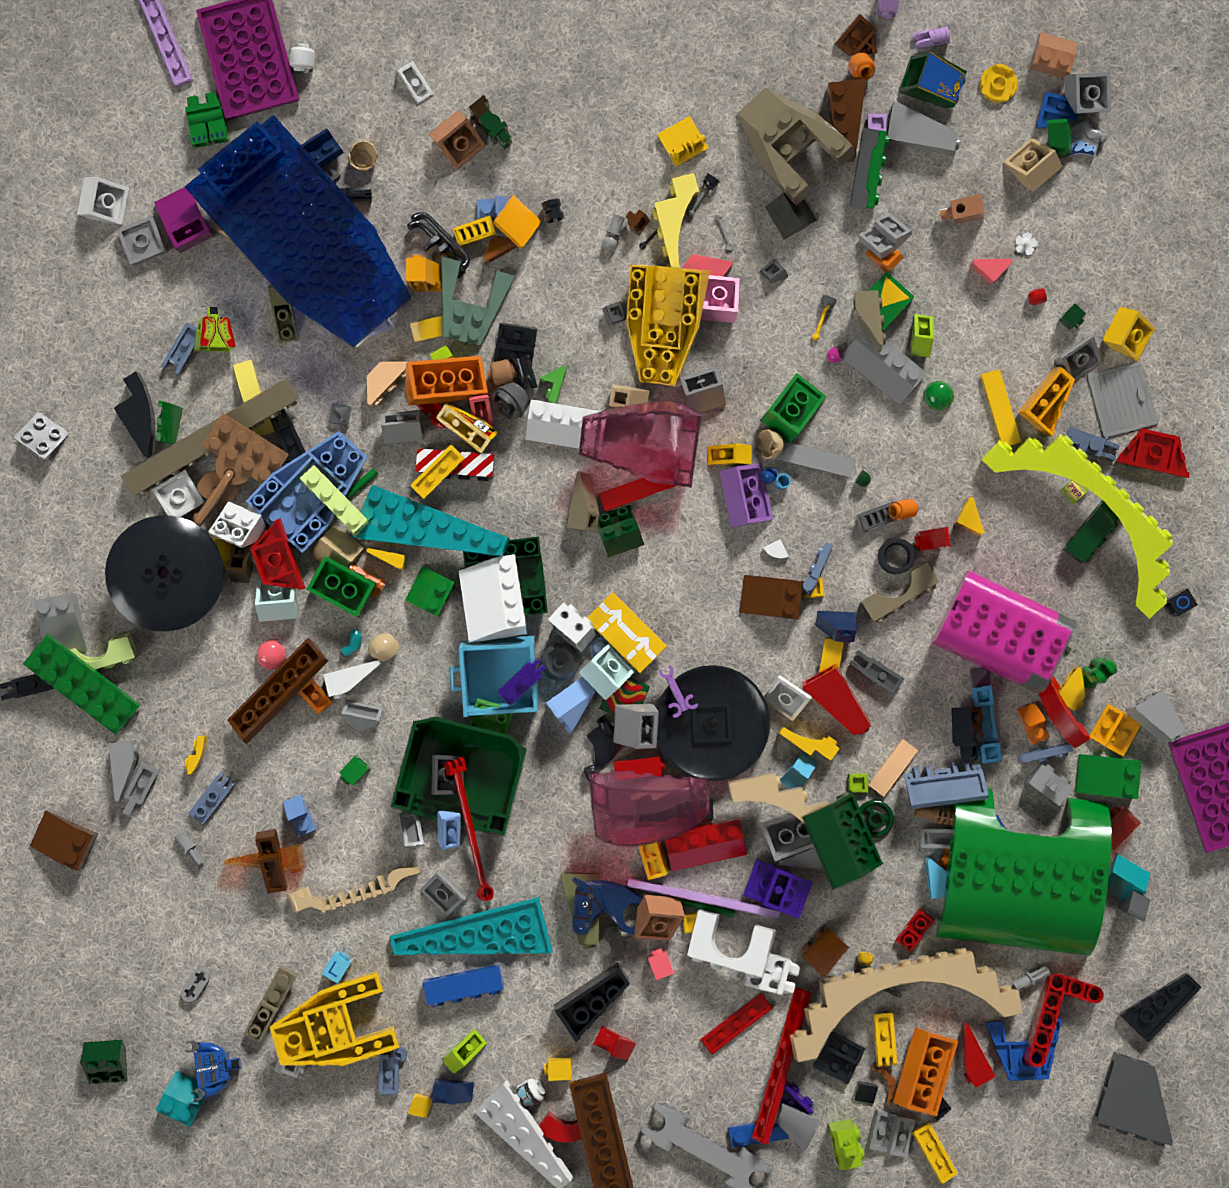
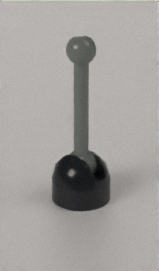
(709, 183)

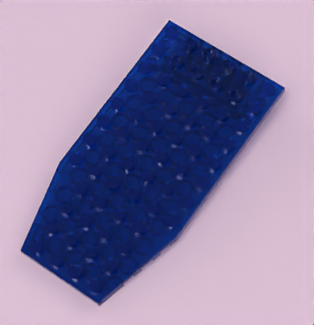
(300, 231)

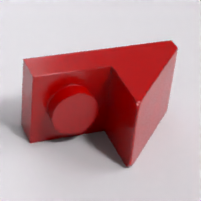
(614, 1043)

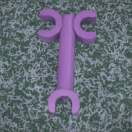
(682, 704)

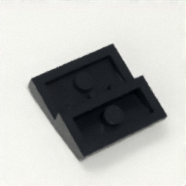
(514, 341)
(839, 1057)

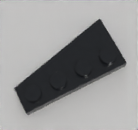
(1158, 1008)

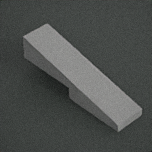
(817, 460)

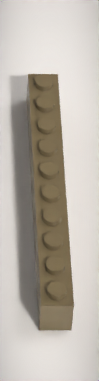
(189, 448)

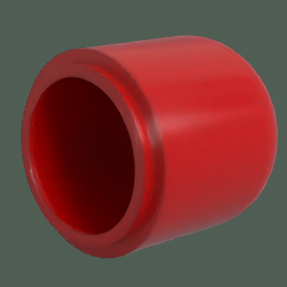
(1037, 296)

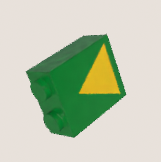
(893, 296)

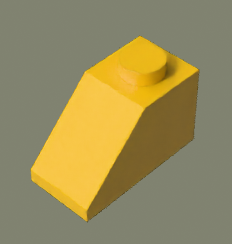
(730, 454)
(1073, 689)

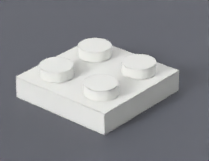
(179, 495)

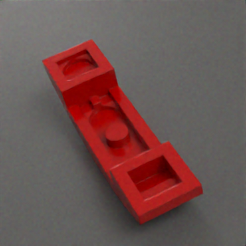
(1062, 716)

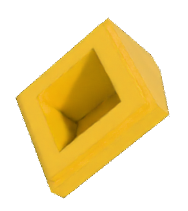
(420, 1106)

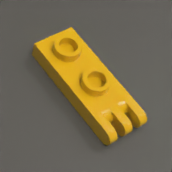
(884, 1038)

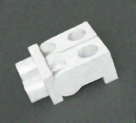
(776, 976)

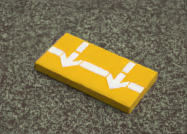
(626, 632)

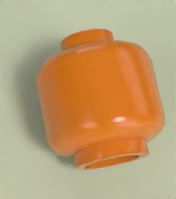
(861, 66)

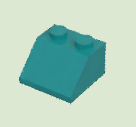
(178, 1100)

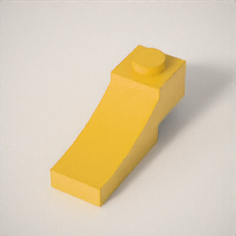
(824, 746)

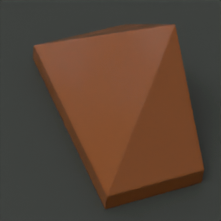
(498, 247)

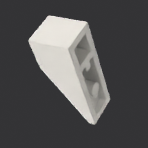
(347, 679)

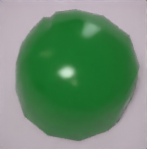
(938, 395)

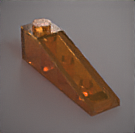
(292, 859)

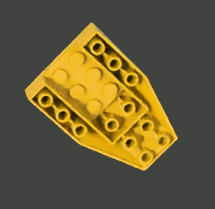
(664, 319)

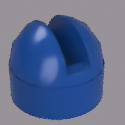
(768, 477)

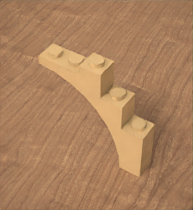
(765, 789)

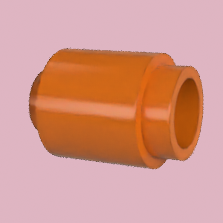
(903, 509)

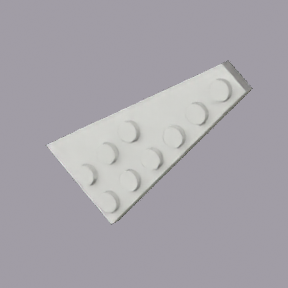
(518, 1128)

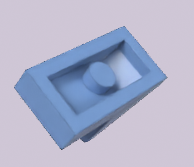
(490, 207)
(299, 815)

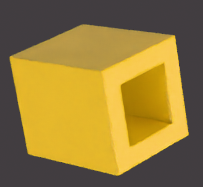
(558, 1068)

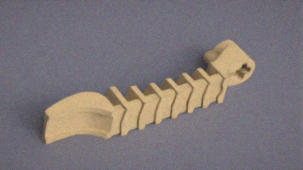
(303, 898)

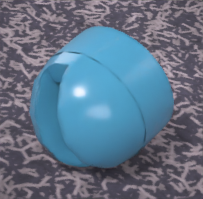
(785, 479)

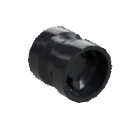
(552, 210)

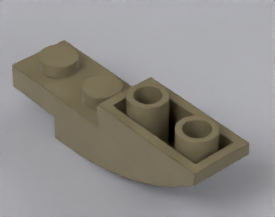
(270, 1003)

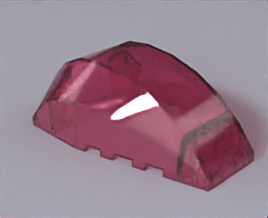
(645, 440)
(645, 808)

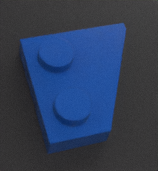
(1055, 107)

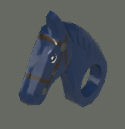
(601, 896)

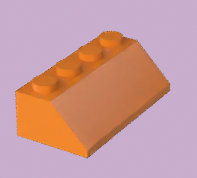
(444, 380)
(925, 1071)

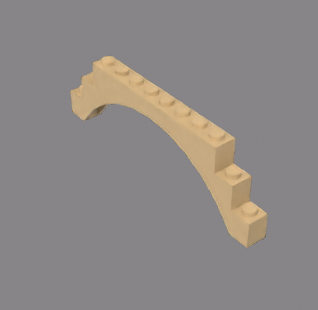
(846, 991)

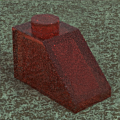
(1122, 825)

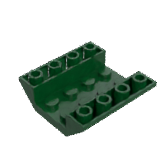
(529, 571)
(842, 840)

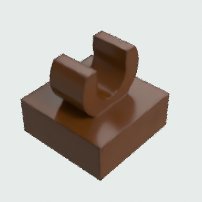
(637, 221)

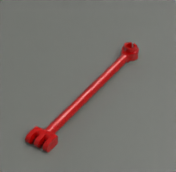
(455, 768)

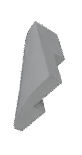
(797, 1124)

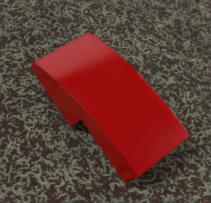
(914, 929)

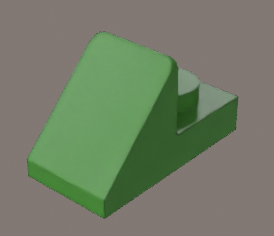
(556, 379)

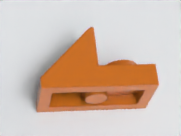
(887, 262)
(315, 696)
(1033, 723)

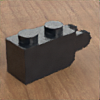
(967, 731)

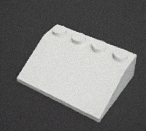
(492, 600)

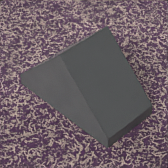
(1135, 905)

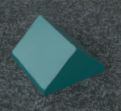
(1126, 877)

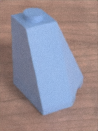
(571, 703)

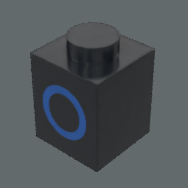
(1180, 603)

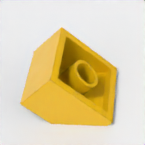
(1129, 333)

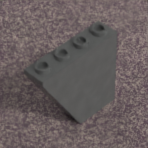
(1133, 1101)

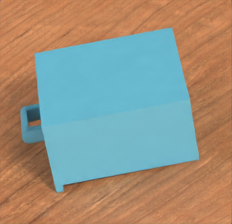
(487, 667)

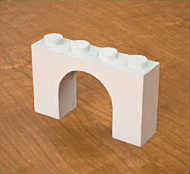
(704, 947)

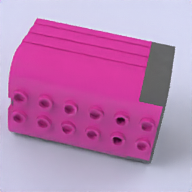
(1004, 632)

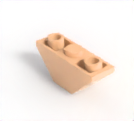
(383, 380)

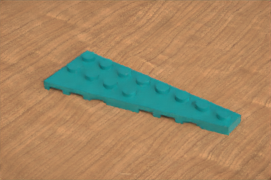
(414, 524)
(499, 930)

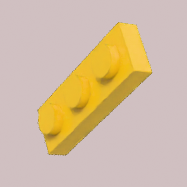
(437, 472)
(934, 1152)

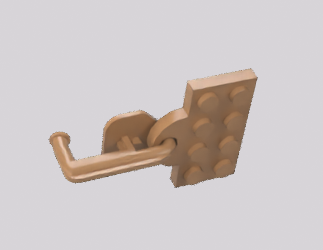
(239, 451)

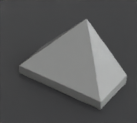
(361, 715)
(410, 830)

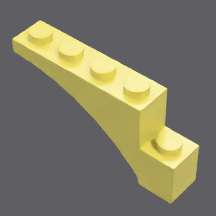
(671, 215)

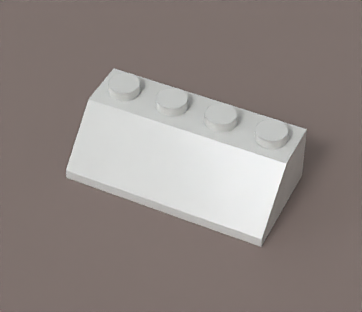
(555, 423)

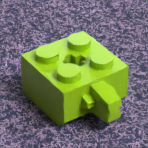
(845, 1144)

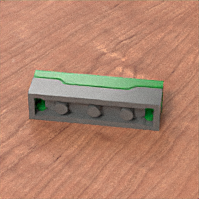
(868, 168)

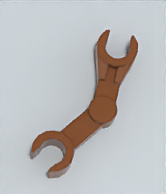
(890, 1081)

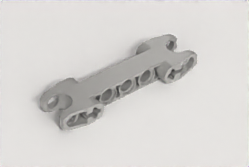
(676, 1132)

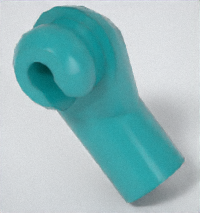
(355, 643)

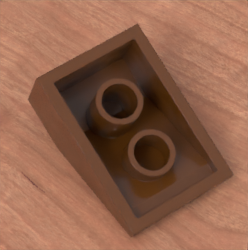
(771, 597)
(63, 841)
(824, 950)

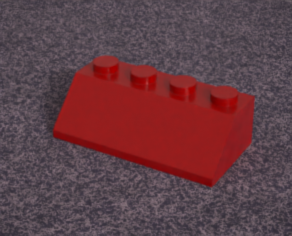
(706, 844)

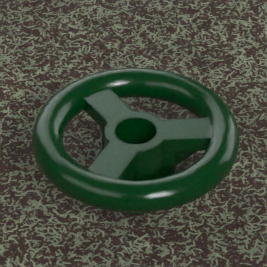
(890, 817)

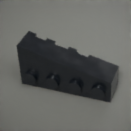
(590, 1001)

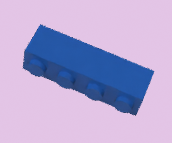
(463, 984)

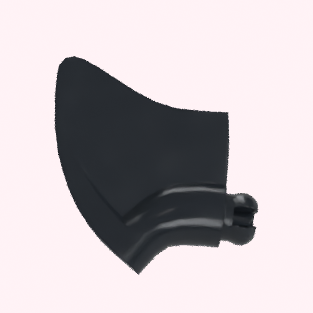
(603, 743)

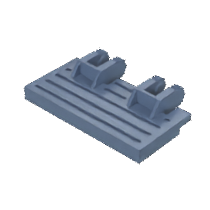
(945, 786)

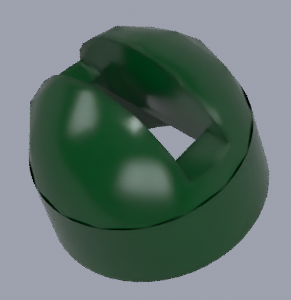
(863, 479)

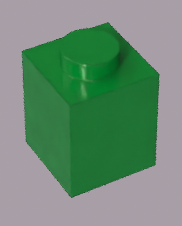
(354, 770)

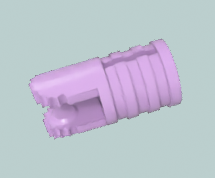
(931, 38)

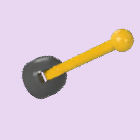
(827, 303)

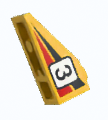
(467, 426)

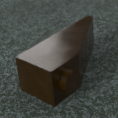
(240, 564)

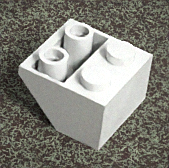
(238, 525)

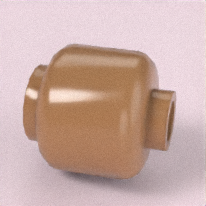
(502, 372)

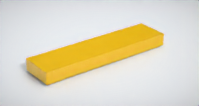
(1000, 407)

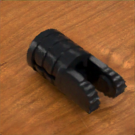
(524, 368)

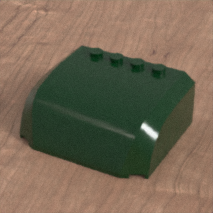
(491, 777)

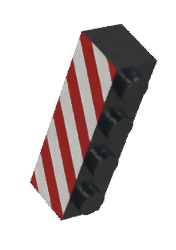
(474, 464)

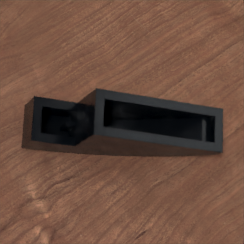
(138, 414)

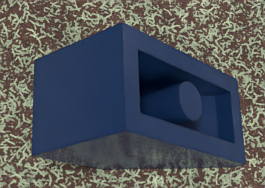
(837, 625)
(452, 1091)

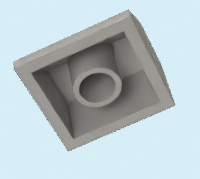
(1088, 92)

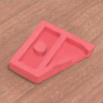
(716, 266)

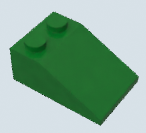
(793, 408)
(1108, 776)

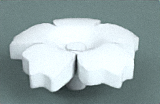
(1025, 244)

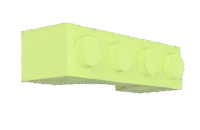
(334, 500)
(120, 649)

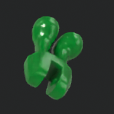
(1102, 670)

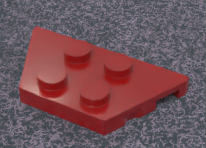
(1155, 452)
(276, 558)

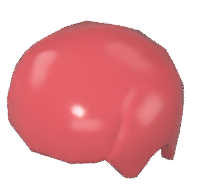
(271, 655)

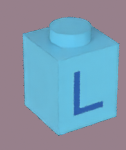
(337, 966)

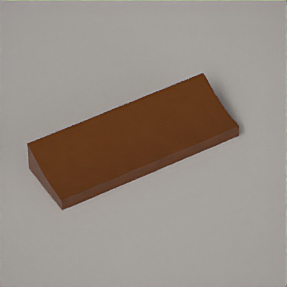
(277, 690)

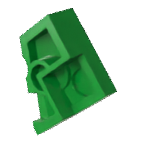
(168, 422)

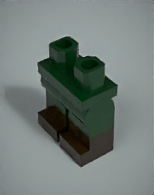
(490, 123)

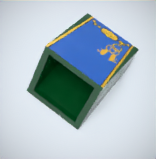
(933, 80)

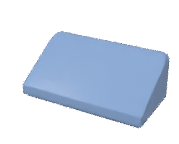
(448, 829)

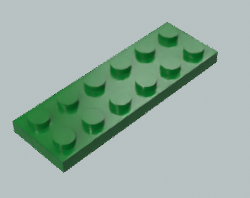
(81, 684)

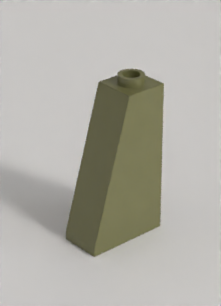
(592, 938)

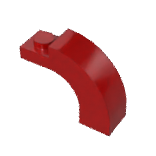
(559, 1129)

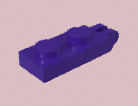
(521, 681)

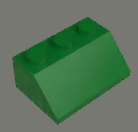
(341, 587)

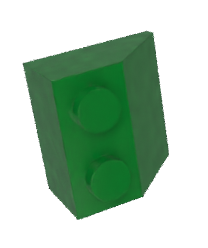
(430, 591)

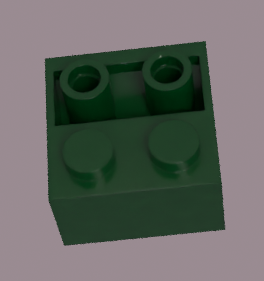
(619, 531)
(104, 1061)

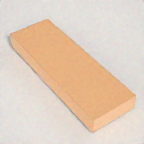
(893, 767)

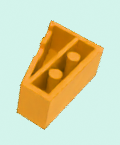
(423, 274)
(1047, 401)

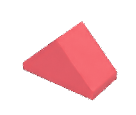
(990, 268)
(481, 408)

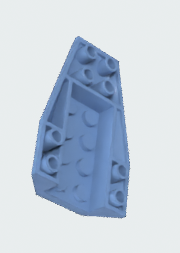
(288, 498)

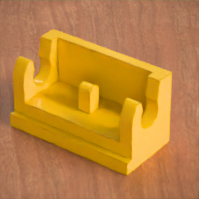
(654, 860)

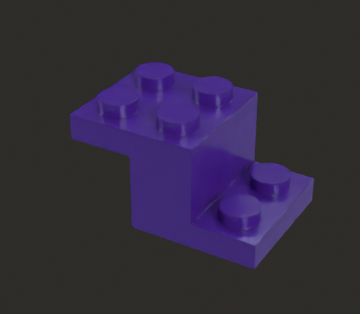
(777, 888)

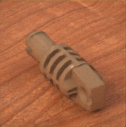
(937, 814)

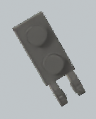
(878, 673)

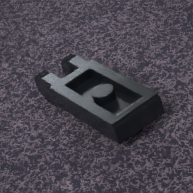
(288, 437)
(25, 686)

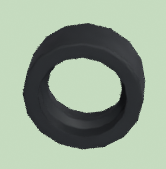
(910, 553)

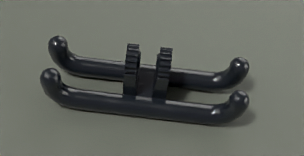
(441, 239)

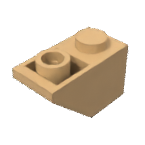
(625, 396)

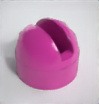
(833, 355)

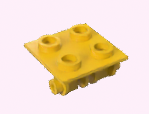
(683, 141)

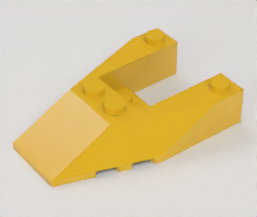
(322, 1030)

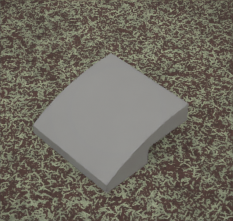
(885, 235)
(890, 1133)

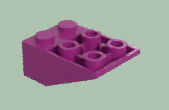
(183, 220)

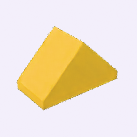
(969, 518)

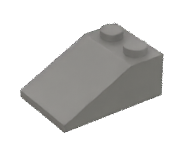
(62, 620)

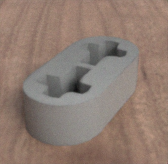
(192, 982)

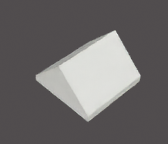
(786, 698)

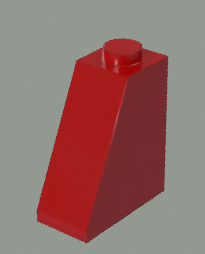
(641, 765)

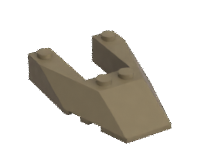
(781, 132)

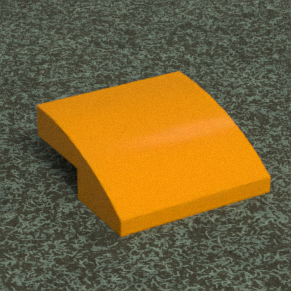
(516, 222)
(1115, 730)

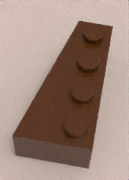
(845, 108)

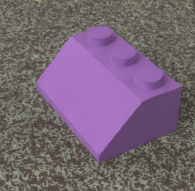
(745, 495)

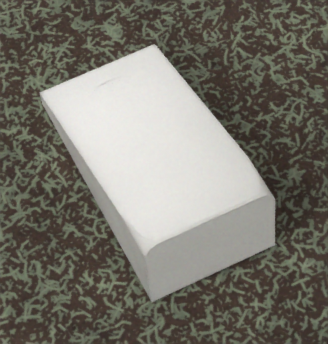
(414, 81)

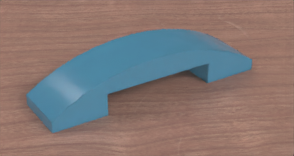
(990, 751)

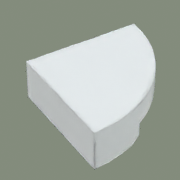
(776, 549)

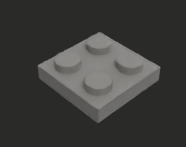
(142, 240)

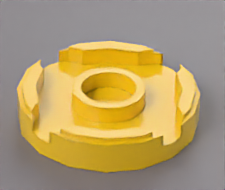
(993, 83)

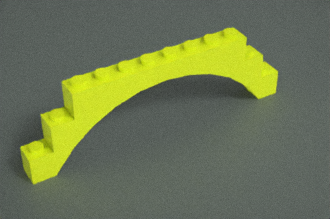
(1065, 460)

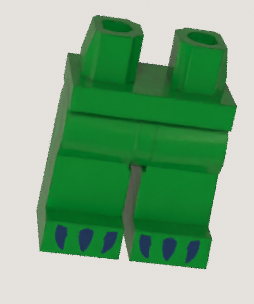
(206, 116)

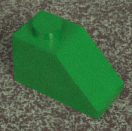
(1060, 136)

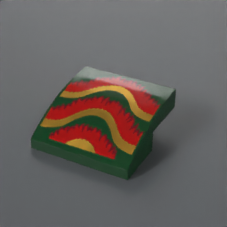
(628, 693)

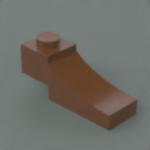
(271, 861)

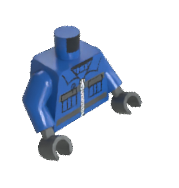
(212, 1068)

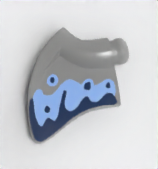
(1085, 140)

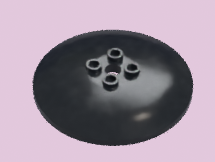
(192, 581)
(740, 727)

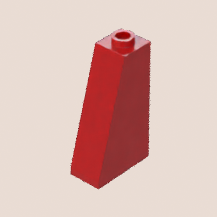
(837, 698)

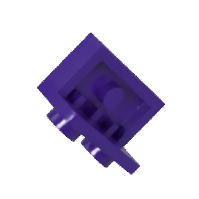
(792, 1097)

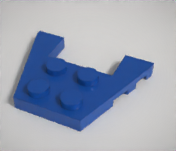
(1012, 1054)

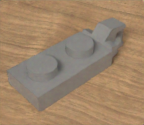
(138, 787)

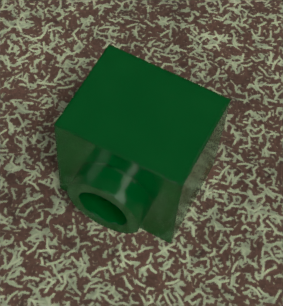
(1073, 317)

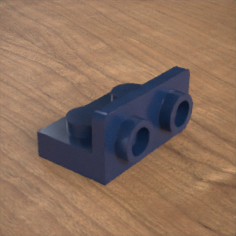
(323, 148)

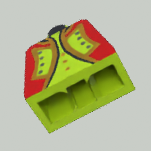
(214, 333)

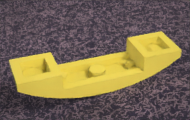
(249, 388)

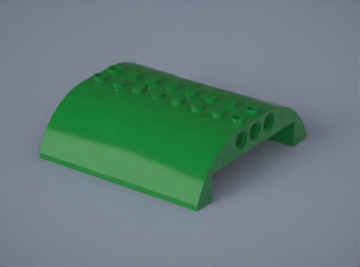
(1026, 885)

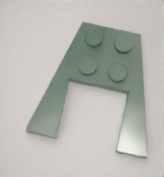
(465, 320)

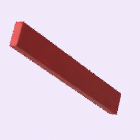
(780, 1067)

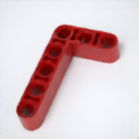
(1052, 1012)

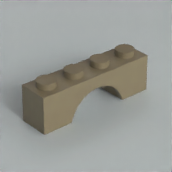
(920, 580)

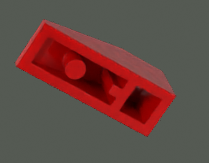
(932, 539)
(974, 1061)

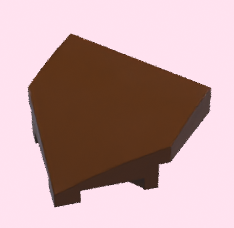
(858, 38)

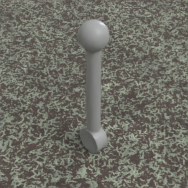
(729, 246)

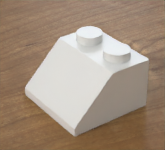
(102, 200)

